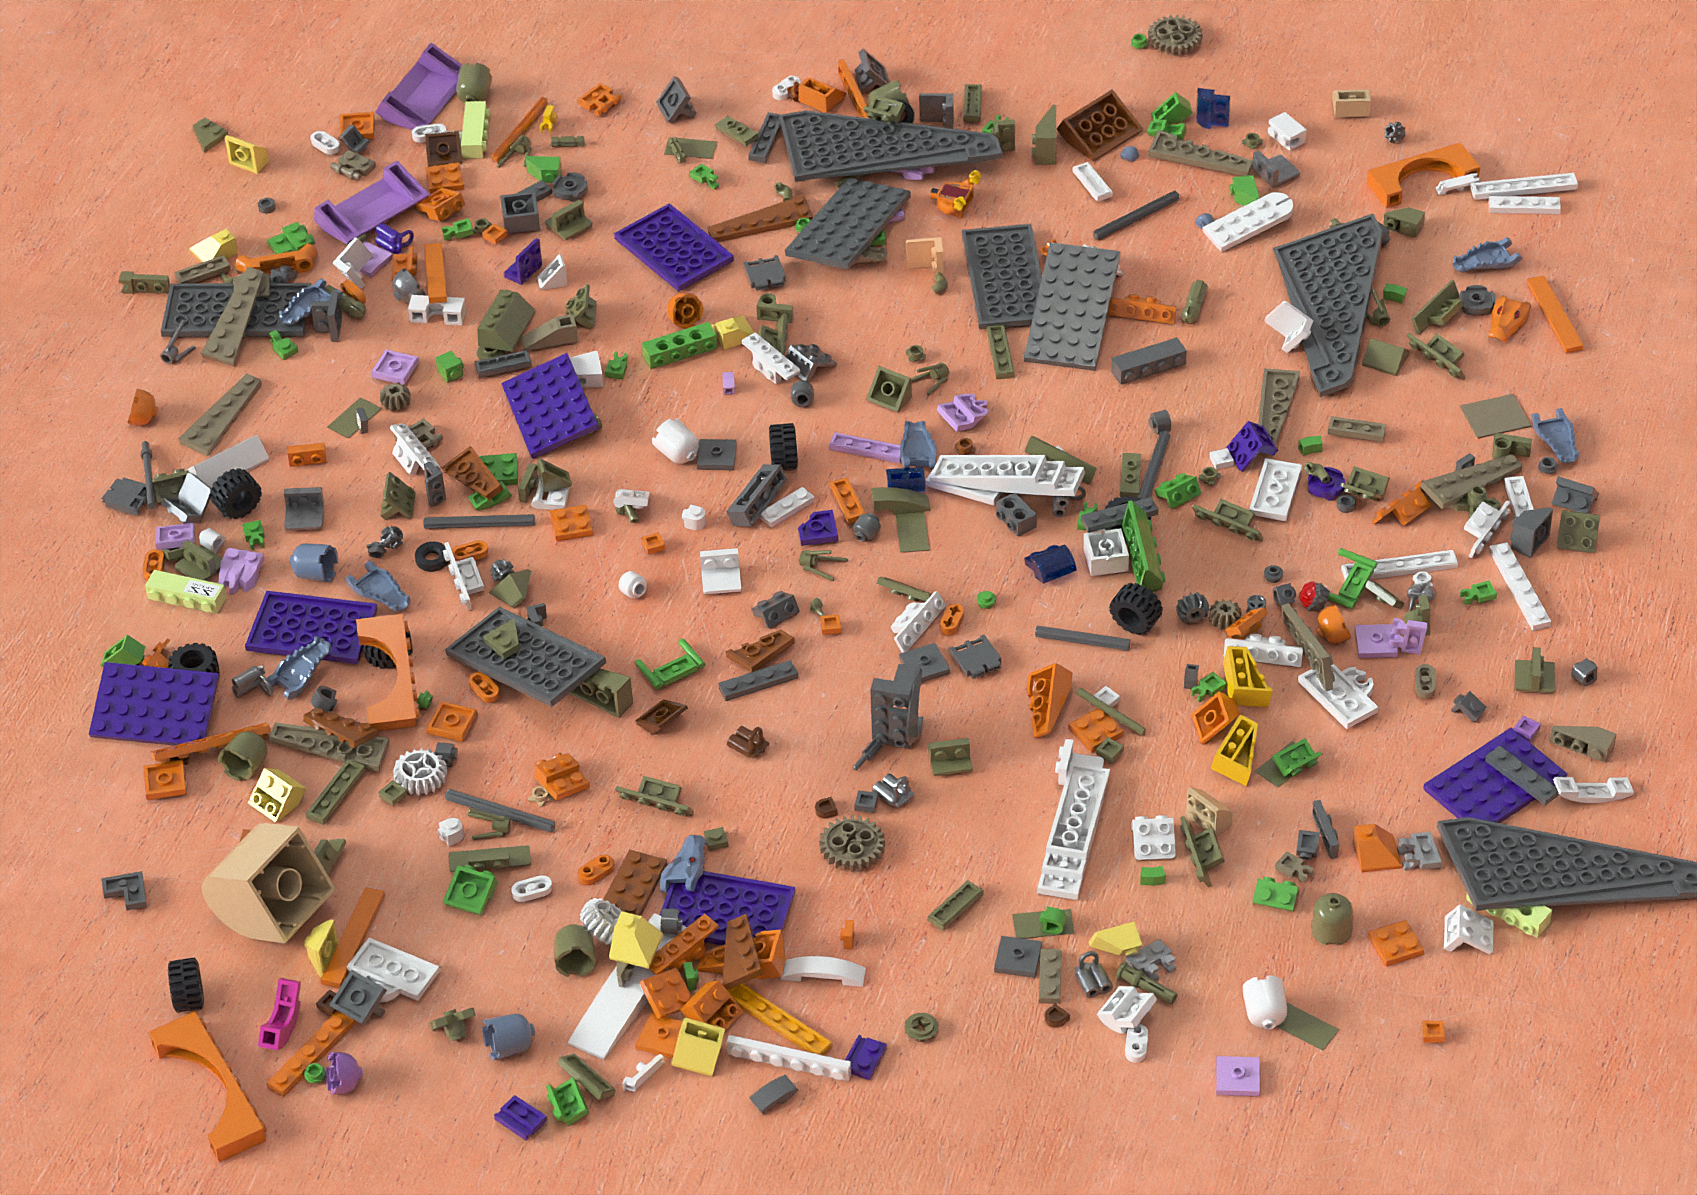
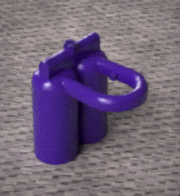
(392, 239)

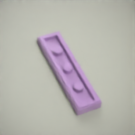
(865, 447)

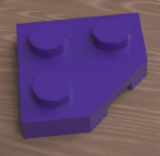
(818, 529)

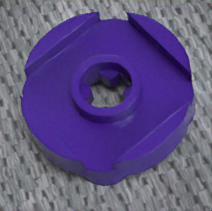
(1327, 491)

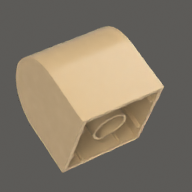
(268, 884)

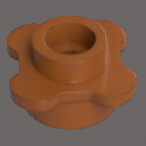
(791, 89)
(965, 446)

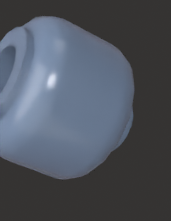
(1129, 153)
(1204, 219)

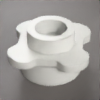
(1423, 579)

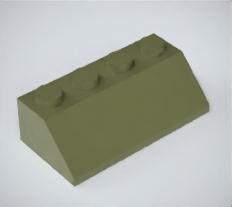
(505, 321)

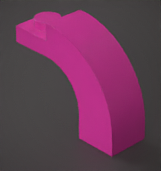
(284, 1016)

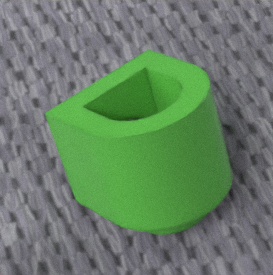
(1053, 920)

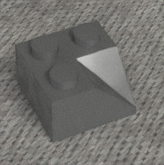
(520, 212)
(1531, 530)

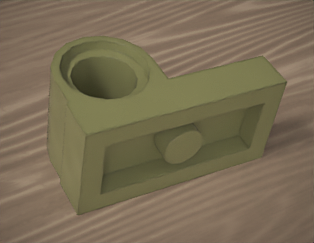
(771, 311)
(1509, 444)
(1421, 613)

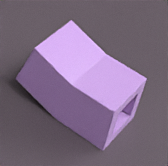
(728, 383)

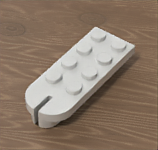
(1249, 220)

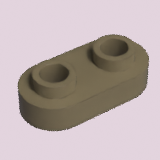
(1425, 681)

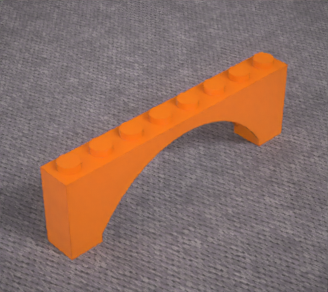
(239, 1123)

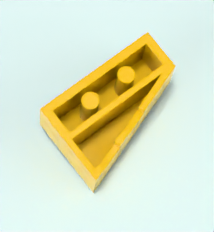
(1244, 680)
(1236, 751)

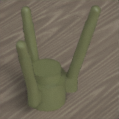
(521, 145)
(1380, 314)
(938, 371)
(810, 558)
(500, 823)

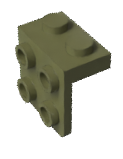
(1366, 482)

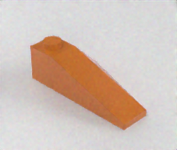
(1047, 692)
(769, 948)

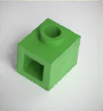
(449, 366)

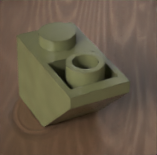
(1405, 221)

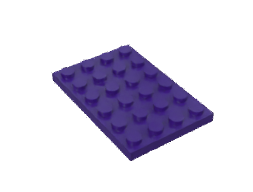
(673, 247)
(550, 405)
(293, 620)
(153, 704)
(1480, 790)
(730, 897)

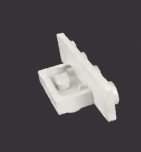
(769, 360)
(410, 450)
(1483, 522)
(466, 574)
(916, 620)
(1268, 650)

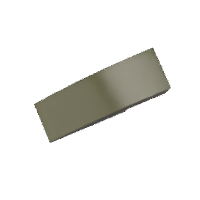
(899, 500)

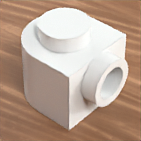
(694, 518)
(211, 539)
(451, 831)

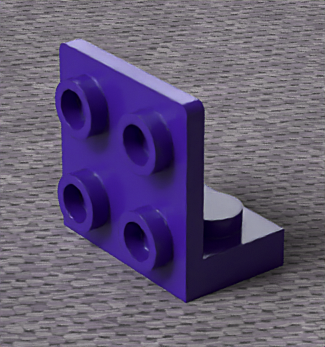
(526, 263)
(1249, 443)

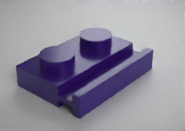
(865, 1056)
(520, 1117)

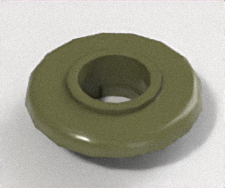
(483, 353)

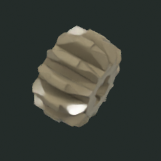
(395, 396)
(1224, 613)

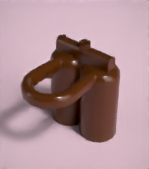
(748, 741)

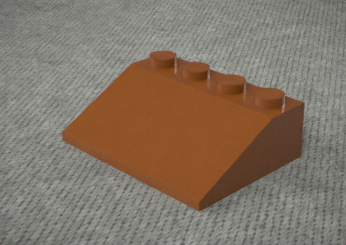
(1099, 126)

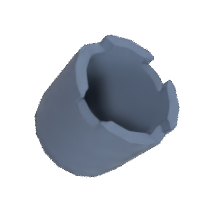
(314, 562)
(507, 1035)

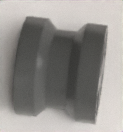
(1255, 602)

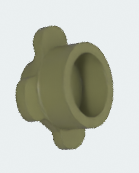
(1252, 140)
(481, 225)
(915, 353)
(1209, 475)

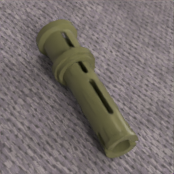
(1138, 979)

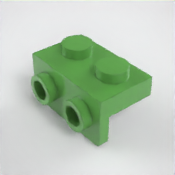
(1179, 489)
(1295, 758)
(1275, 894)
(567, 1101)

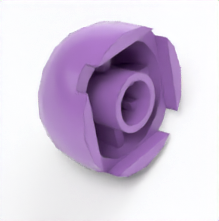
(343, 1073)

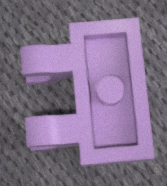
(1413, 638)

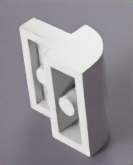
(1126, 1008)

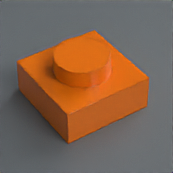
(495, 234)
(653, 543)
(830, 624)
(847, 934)
(1433, 1031)

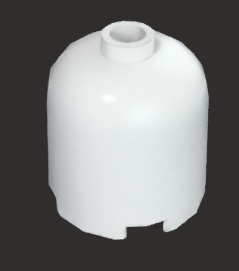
(676, 441)
(1265, 1001)

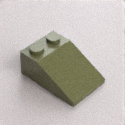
(1045, 139)

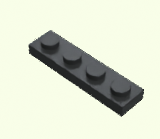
(767, 137)
(1114, 515)
(758, 680)
(1522, 775)

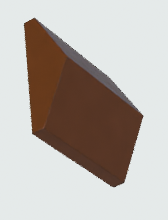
(443, 148)
(660, 715)

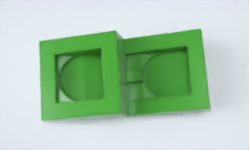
(1175, 129)
(481, 503)

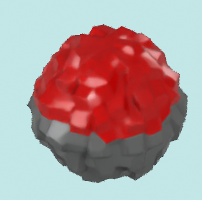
(1313, 596)

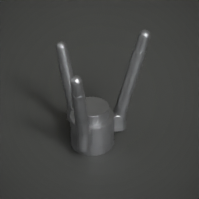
(171, 352)

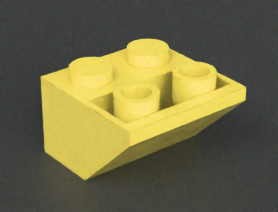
(276, 794)
(697, 1046)

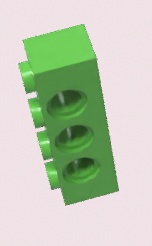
(679, 345)

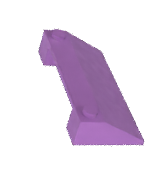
(422, 90)
(372, 205)

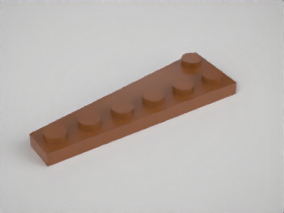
(763, 220)

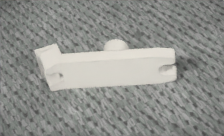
(1456, 183)
(645, 1072)

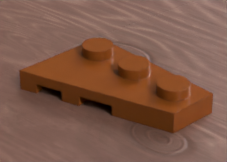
(759, 653)

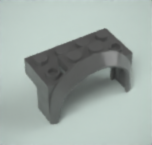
(892, 724)

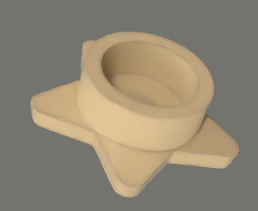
(538, 791)

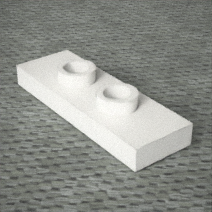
(1092, 181)

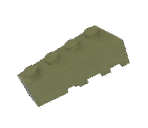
(606, 691)

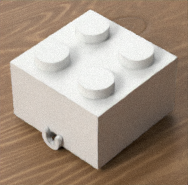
(1106, 552)

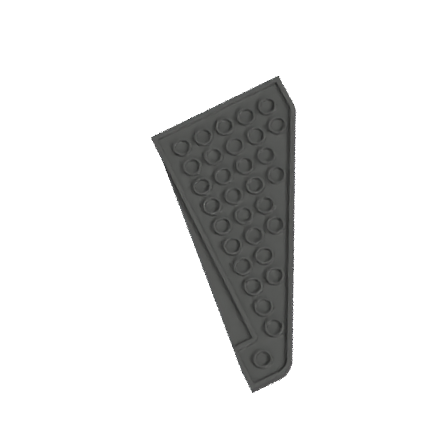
(849, 145)
(1332, 283)
(1537, 868)

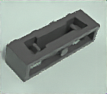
(756, 495)

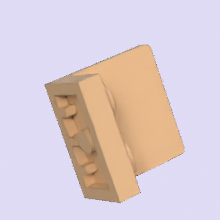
(925, 253)

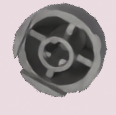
(405, 286)

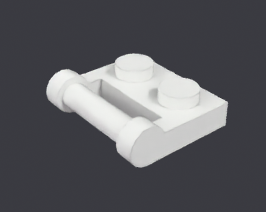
(636, 498)
(556, 499)

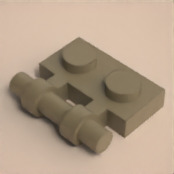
(353, 165)
(424, 430)

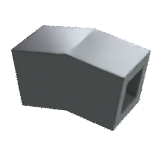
(1191, 676)

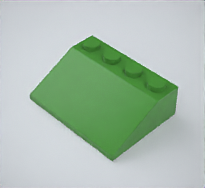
(1142, 548)

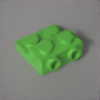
(292, 239)
(470, 889)

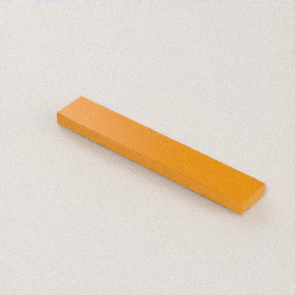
(780, 1020)

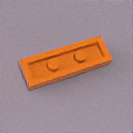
(846, 499)

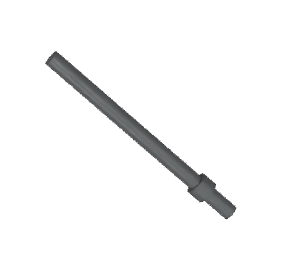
(146, 455)

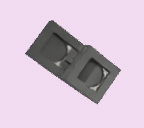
(769, 1095)

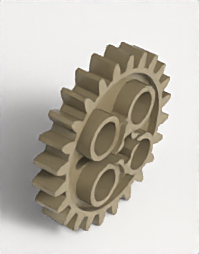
(1175, 34)
(852, 843)

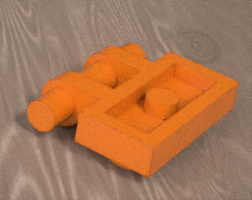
(596, 96)

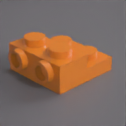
(441, 204)
(561, 776)

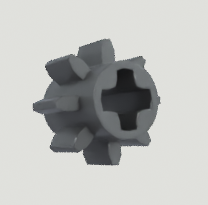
(1395, 132)
(391, 537)
(501, 569)

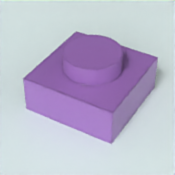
(1527, 728)

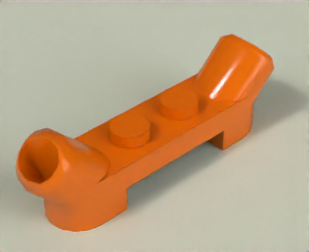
(300, 260)

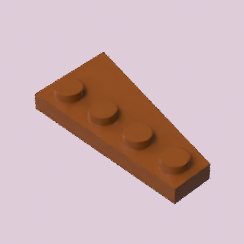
(473, 473)
(345, 728)
(741, 954)

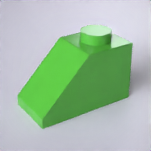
(1173, 110)
(544, 167)
(1244, 190)
(125, 652)

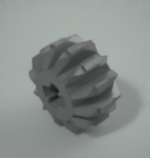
(1192, 608)

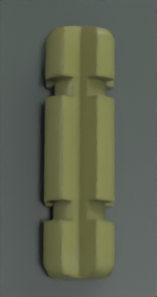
(567, 141)
(677, 150)

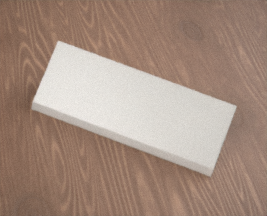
(244, 455)

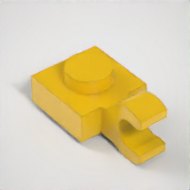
(549, 119)

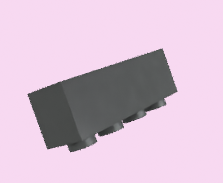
(1148, 360)

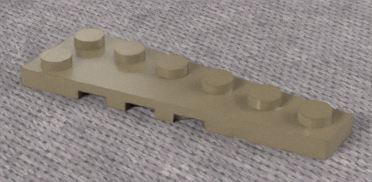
(1170, 148)
(230, 329)
(1276, 397)
(207, 430)
(1449, 488)
(1312, 649)
(319, 743)

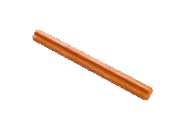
(520, 129)

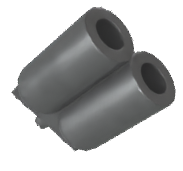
(1061, 502)
(1417, 590)
(250, 680)
(893, 790)
(1092, 976)

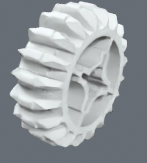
(420, 771)
(600, 919)

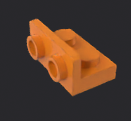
(405, 261)
(307, 454)
(1247, 624)

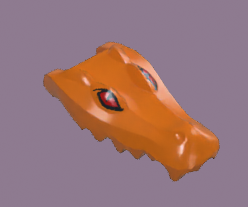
(1508, 317)

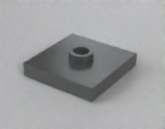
(716, 454)
(929, 659)
(1018, 956)

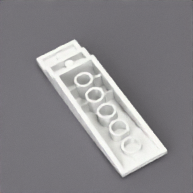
(1009, 474)
(1073, 831)
(614, 1008)

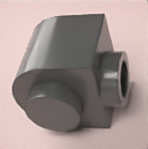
(1160, 421)
(1284, 594)
(1585, 672)
(324, 698)
(447, 751)
(670, 921)

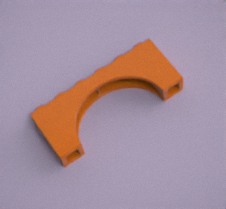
(398, 707)

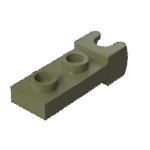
(143, 283)

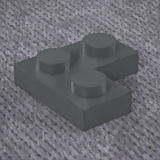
(129, 885)

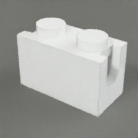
(1287, 131)

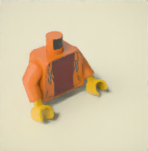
(956, 197)

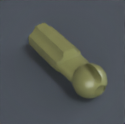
(1194, 301)
(349, 305)

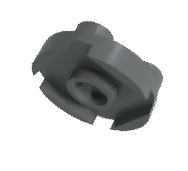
(562, 187)
(1483, 306)

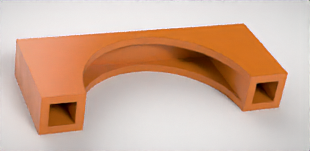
(1450, 160)

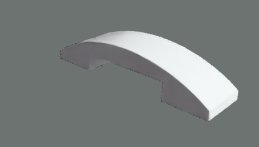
(1594, 792)
(824, 967)

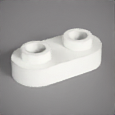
(780, 90)
(419, 132)
(325, 142)
(531, 888)
(1136, 1041)

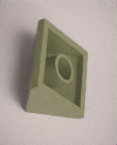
(1384, 357)
(890, 389)

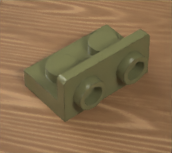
(1005, 132)

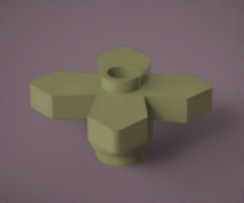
(1474, 499)
(453, 1023)

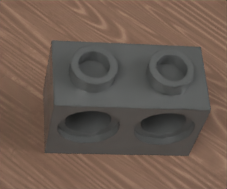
(1016, 514)

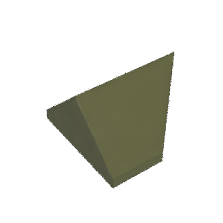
(552, 476)
(513, 588)

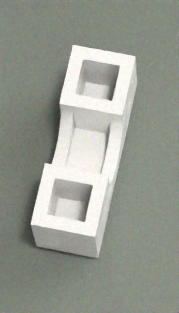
(421, 310)

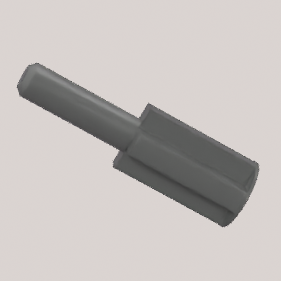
(868, 753)

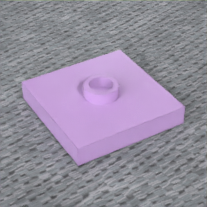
(378, 260)
(395, 367)
(174, 535)
(1374, 640)
(1237, 1076)

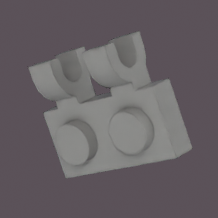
(1425, 851)
(1150, 957)

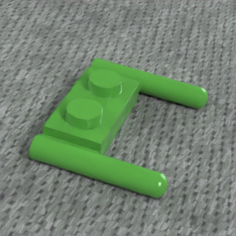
(1356, 580)
(673, 670)

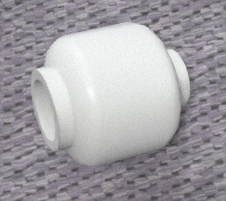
(632, 584)

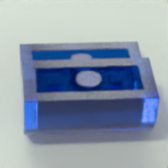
(1212, 108)
(906, 478)
(1051, 563)

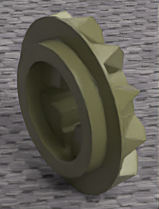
(926, 1021)

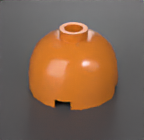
(684, 309)
(142, 408)
(1332, 625)

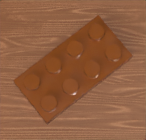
(635, 882)

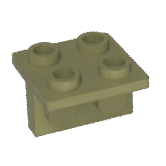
(569, 220)
(582, 307)
(169, 485)
(397, 498)
(1578, 531)
(198, 562)
(1535, 674)
(950, 757)

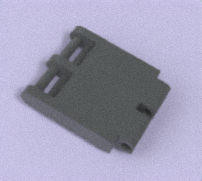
(765, 273)
(126, 496)
(976, 658)

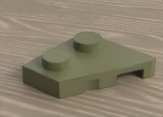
(208, 133)
(503, 639)

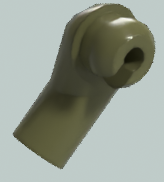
(783, 190)
(940, 285)
(1317, 470)
(630, 511)

